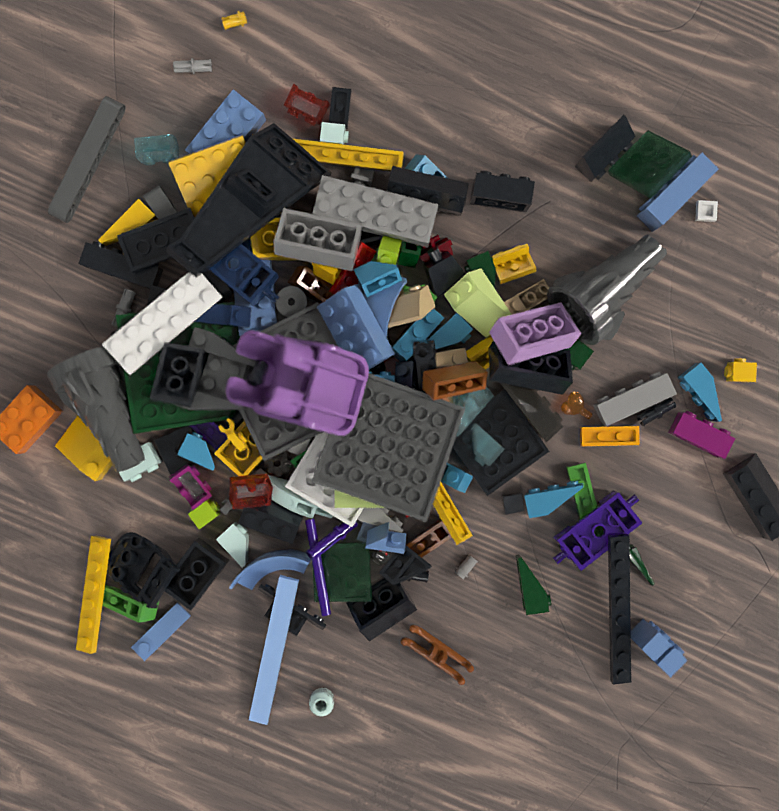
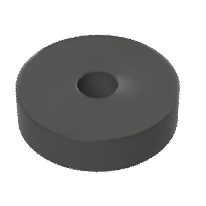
(291, 293)

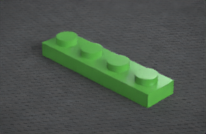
(585, 497)

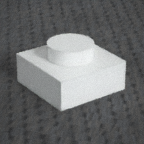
(706, 211)

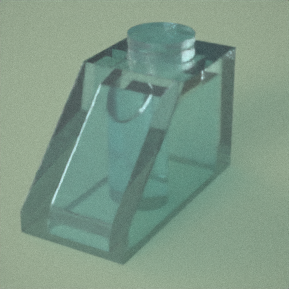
(484, 446)

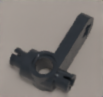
(425, 358)

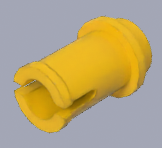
(234, 20)

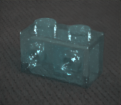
(156, 149)

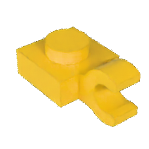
(237, 439)

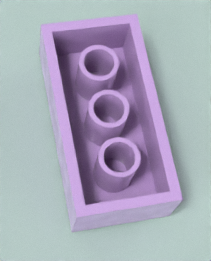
(534, 333)

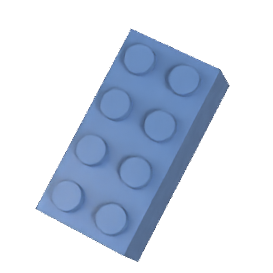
(230, 120)
(676, 191)
(355, 326)

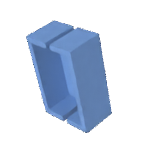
(658, 646)

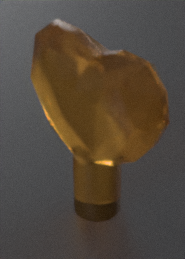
(575, 406)

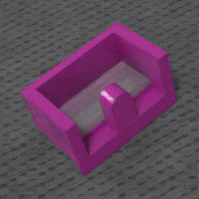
(191, 486)

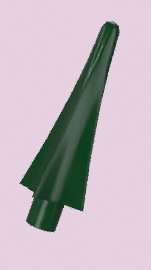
(637, 561)

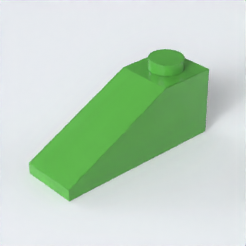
(125, 605)

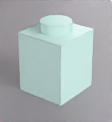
(334, 133)

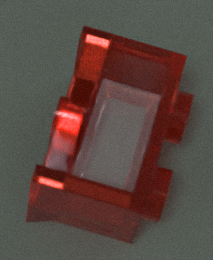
(306, 105)
(250, 491)

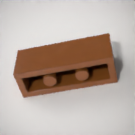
(454, 380)

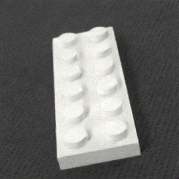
(161, 321)

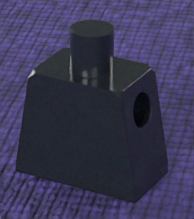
(442, 271)

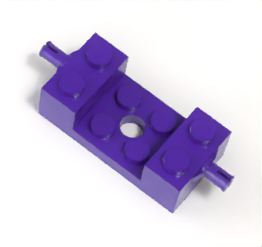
(581, 543)

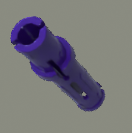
(338, 533)

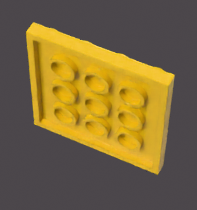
(202, 170)

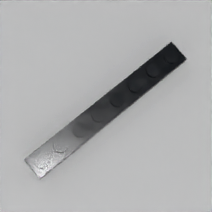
(619, 608)

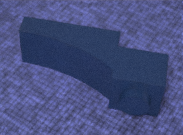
(226, 316)

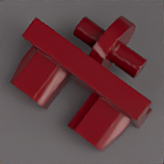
(443, 245)

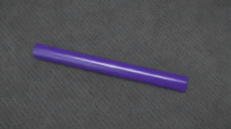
(318, 569)

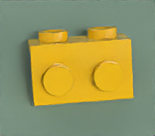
(513, 263)

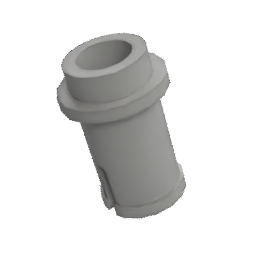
(466, 567)

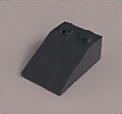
(178, 374)

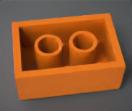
(27, 419)

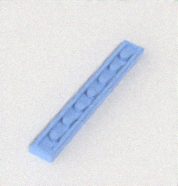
(273, 649)

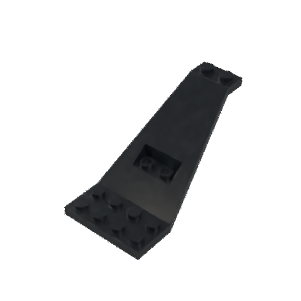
(259, 183)

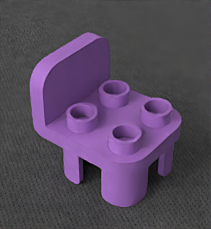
(303, 382)

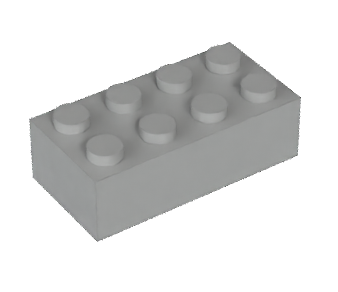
(317, 239)

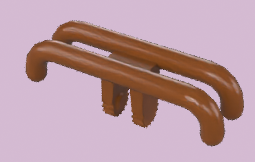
(438, 653)

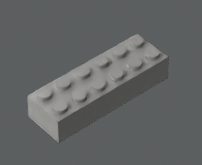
(376, 210)

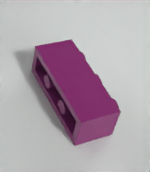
(702, 434)

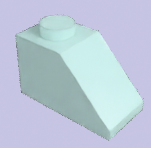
(236, 543)

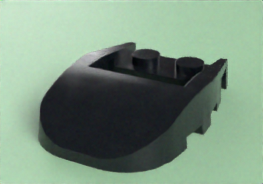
(129, 561)

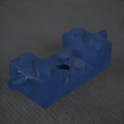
(250, 279)

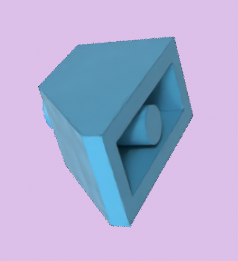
(377, 276)
(196, 451)

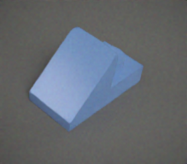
(384, 540)

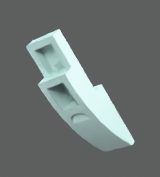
(293, 501)

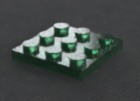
(649, 163)
(346, 573)

